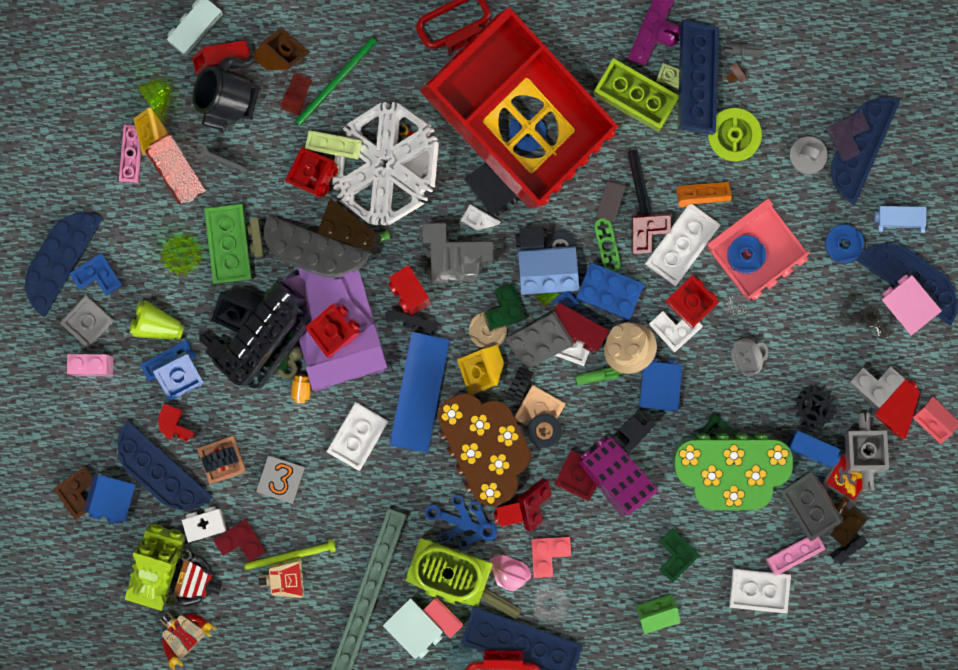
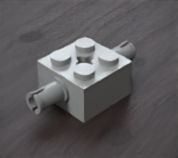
(875, 443)

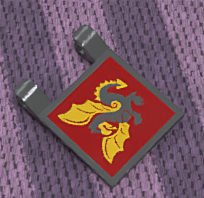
(844, 484)

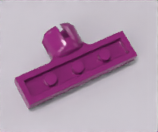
(654, 30)

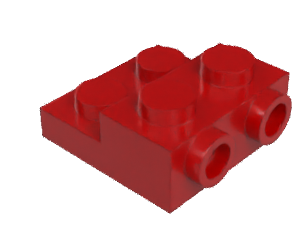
(312, 173)
(692, 301)
(333, 329)

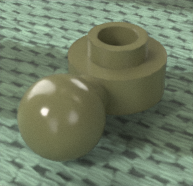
(294, 355)

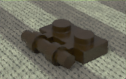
(853, 522)

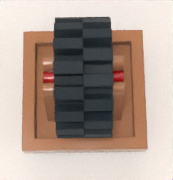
(221, 460)

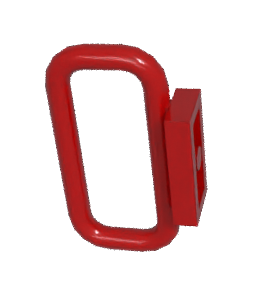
(458, 38)
(502, 660)

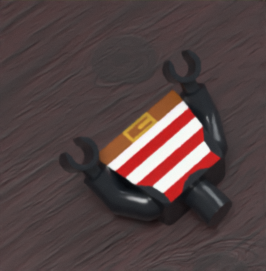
(193, 581)

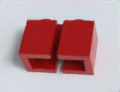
(508, 515)

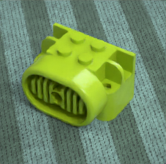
(468, 578)

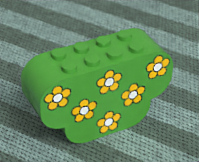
(732, 470)

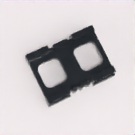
(842, 555)

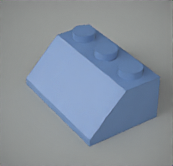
(548, 270)

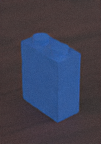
(661, 386)
(813, 449)

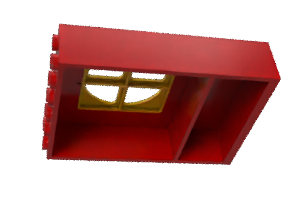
(487, 75)

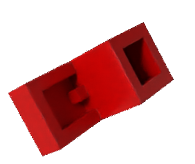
(169, 421)

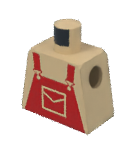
(285, 579)

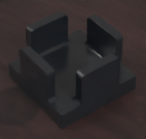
(634, 431)

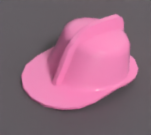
(509, 572)

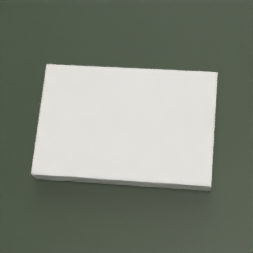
(357, 436)
(759, 591)

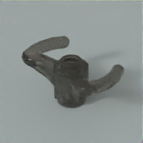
(867, 317)

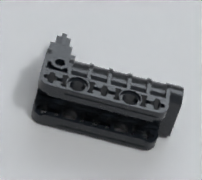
(260, 337)

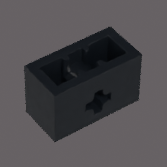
(530, 238)

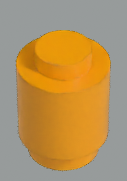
(300, 388)

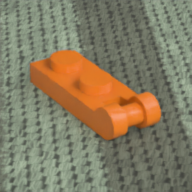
(703, 193)

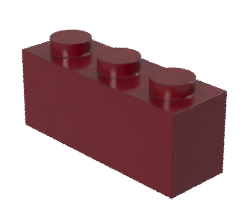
(581, 328)

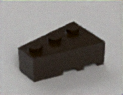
(347, 229)

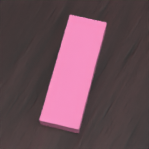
(794, 555)

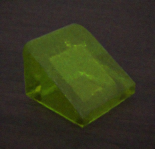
(546, 298)

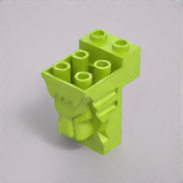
(154, 566)

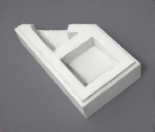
(478, 219)

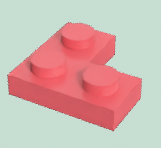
(544, 550)

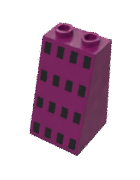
(617, 476)

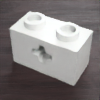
(215, 526)

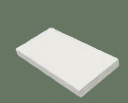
(682, 244)

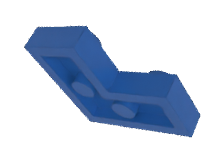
(96, 270)

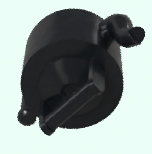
(225, 93)

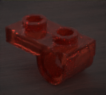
(296, 94)

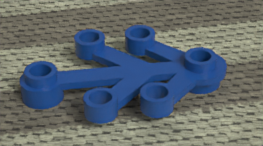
(464, 523)

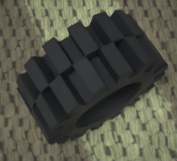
(519, 384)

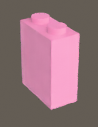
(910, 303)
(89, 365)

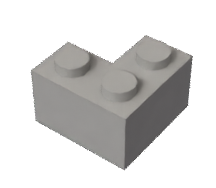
(876, 390)

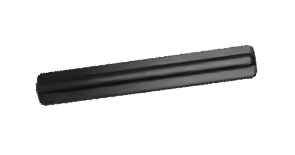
(639, 182)

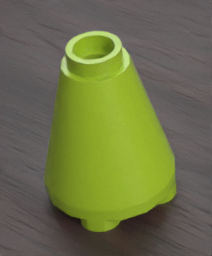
(154, 323)

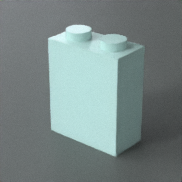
(413, 629)

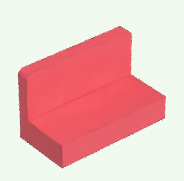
(936, 420)
(443, 617)

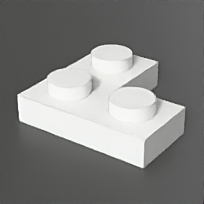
(673, 334)

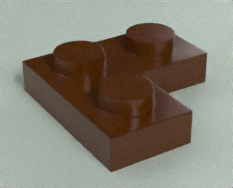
(71, 489)

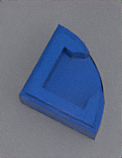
(566, 299)

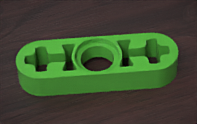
(609, 230)

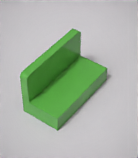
(658, 614)

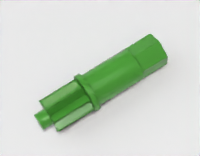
(596, 376)

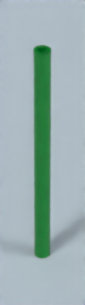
(335, 81)

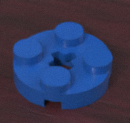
(526, 144)
(838, 253)
(738, 262)

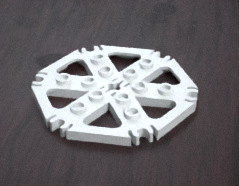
(394, 153)

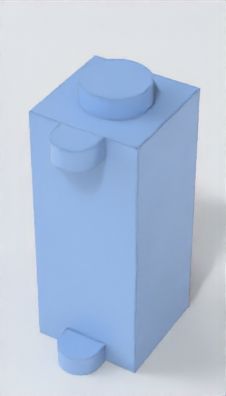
(900, 217)

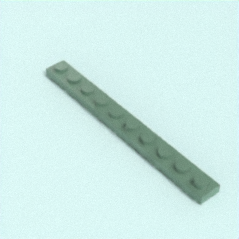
(369, 590)

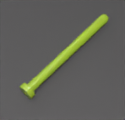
(291, 555)

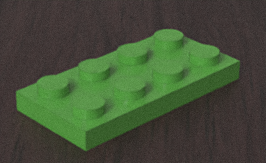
(228, 244)

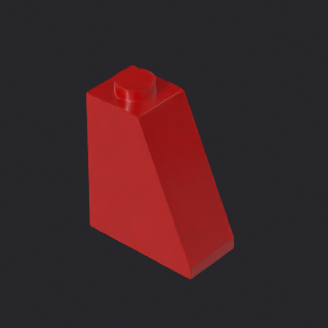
(214, 54)
(899, 409)

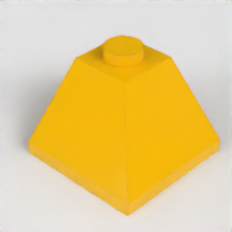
(148, 128)
(481, 369)

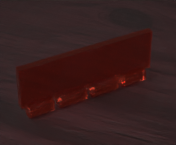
(174, 169)

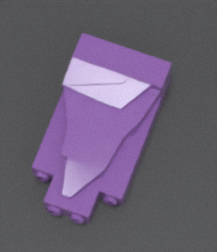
(363, 354)

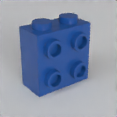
(109, 498)

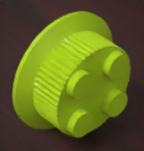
(736, 135)

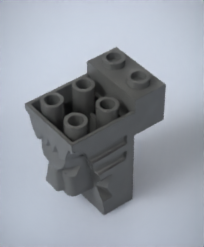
(453, 259)

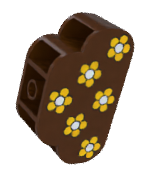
(485, 446)

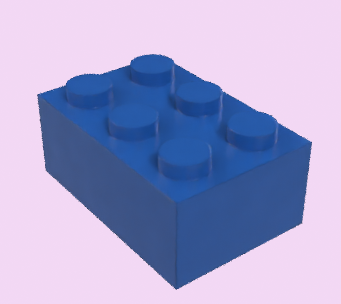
(609, 291)

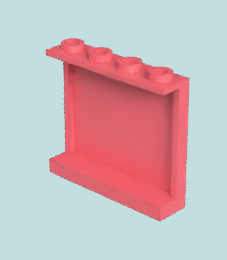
(780, 244)

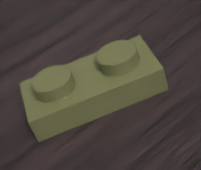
(257, 245)

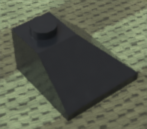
(235, 308)

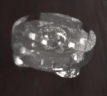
(542, 611)

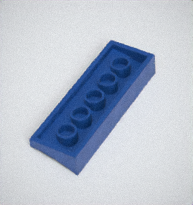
(419, 392)

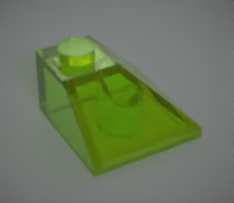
(158, 97)

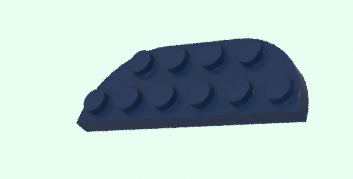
(852, 174)
(58, 258)
(894, 261)
(158, 471)

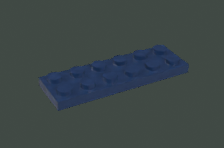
(698, 77)
(496, 632)

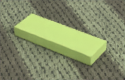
(333, 144)

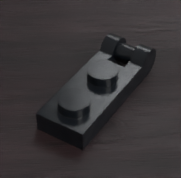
(411, 321)

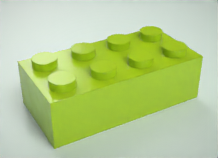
(636, 95)

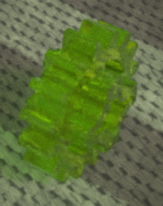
(171, 257)

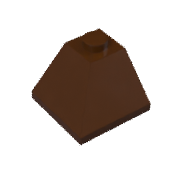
(280, 51)

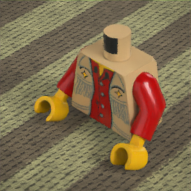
(182, 635)

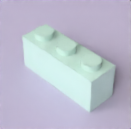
(194, 26)

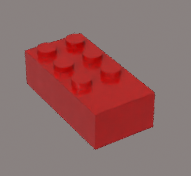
(408, 288)

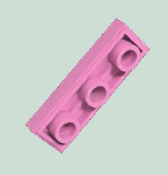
(130, 164)

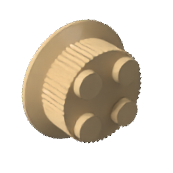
(630, 348)

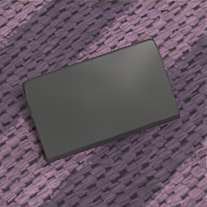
(610, 201)

